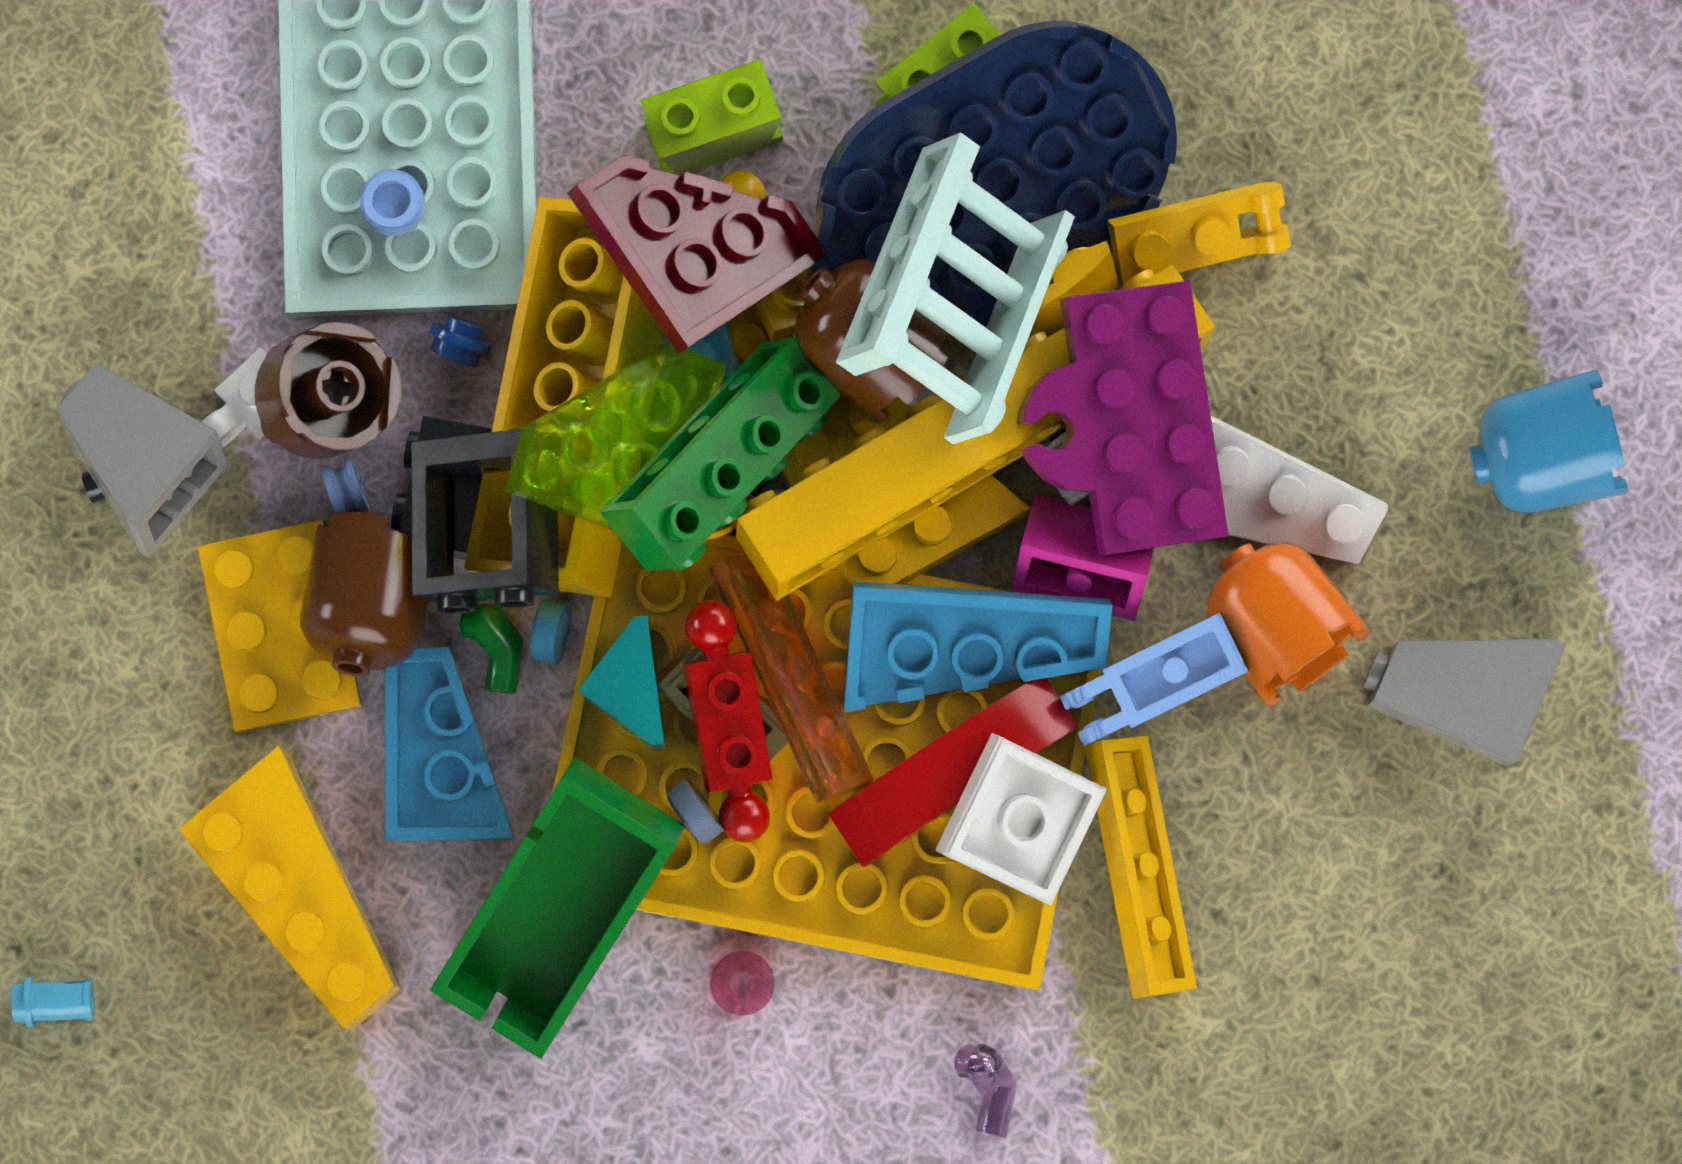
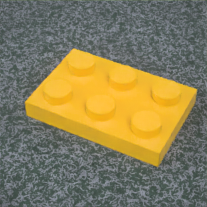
(255, 609)

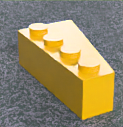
(286, 875)

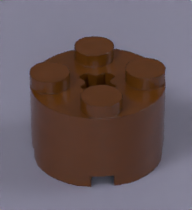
(342, 361)

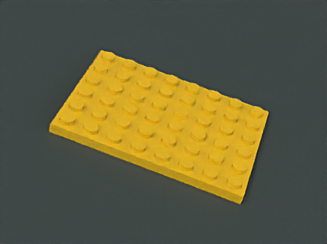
(801, 873)

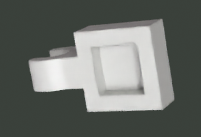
(238, 395)

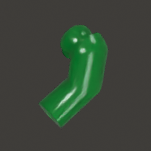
(500, 641)

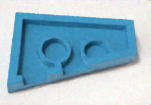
(435, 758)

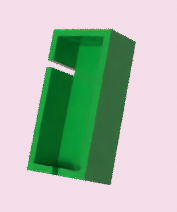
(559, 906)

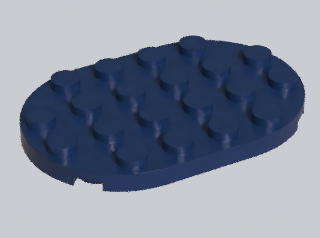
(1059, 127)

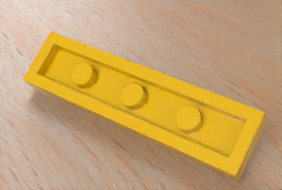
(1141, 867)

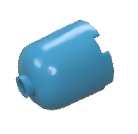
(1550, 446)

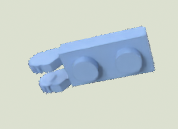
(1162, 677)

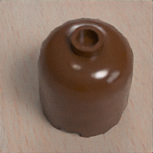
(823, 326)
(360, 595)

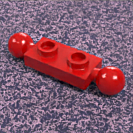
(727, 721)

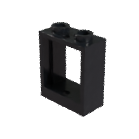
(533, 528)

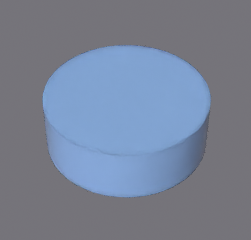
(392, 202)

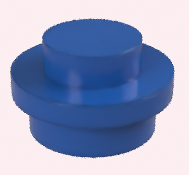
(459, 341)

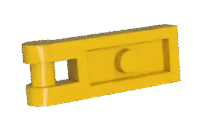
(1199, 231)

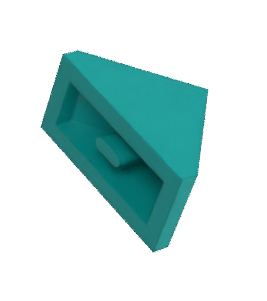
(627, 684)

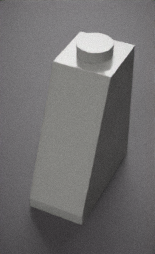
(140, 453)
(1466, 690)

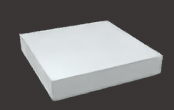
(1021, 819)

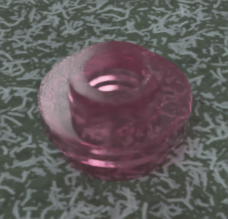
(732, 964)

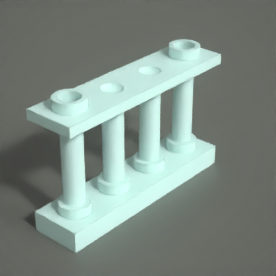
(902, 285)

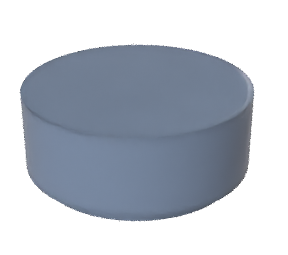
(694, 811)

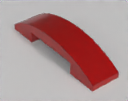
(936, 776)

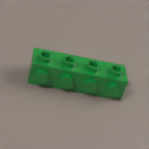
(721, 456)

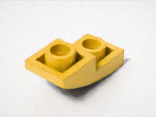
(1080, 273)

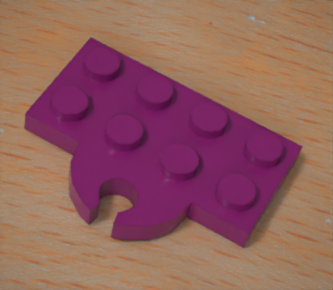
(1133, 419)

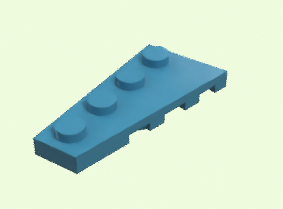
(952, 639)

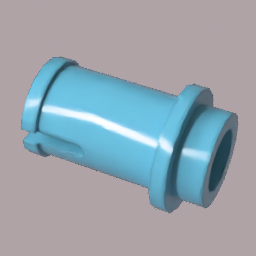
(52, 1001)

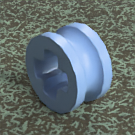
(345, 487)

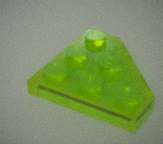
(605, 435)

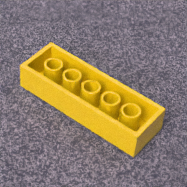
(568, 333)

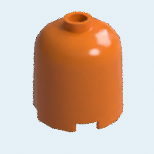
(1283, 617)

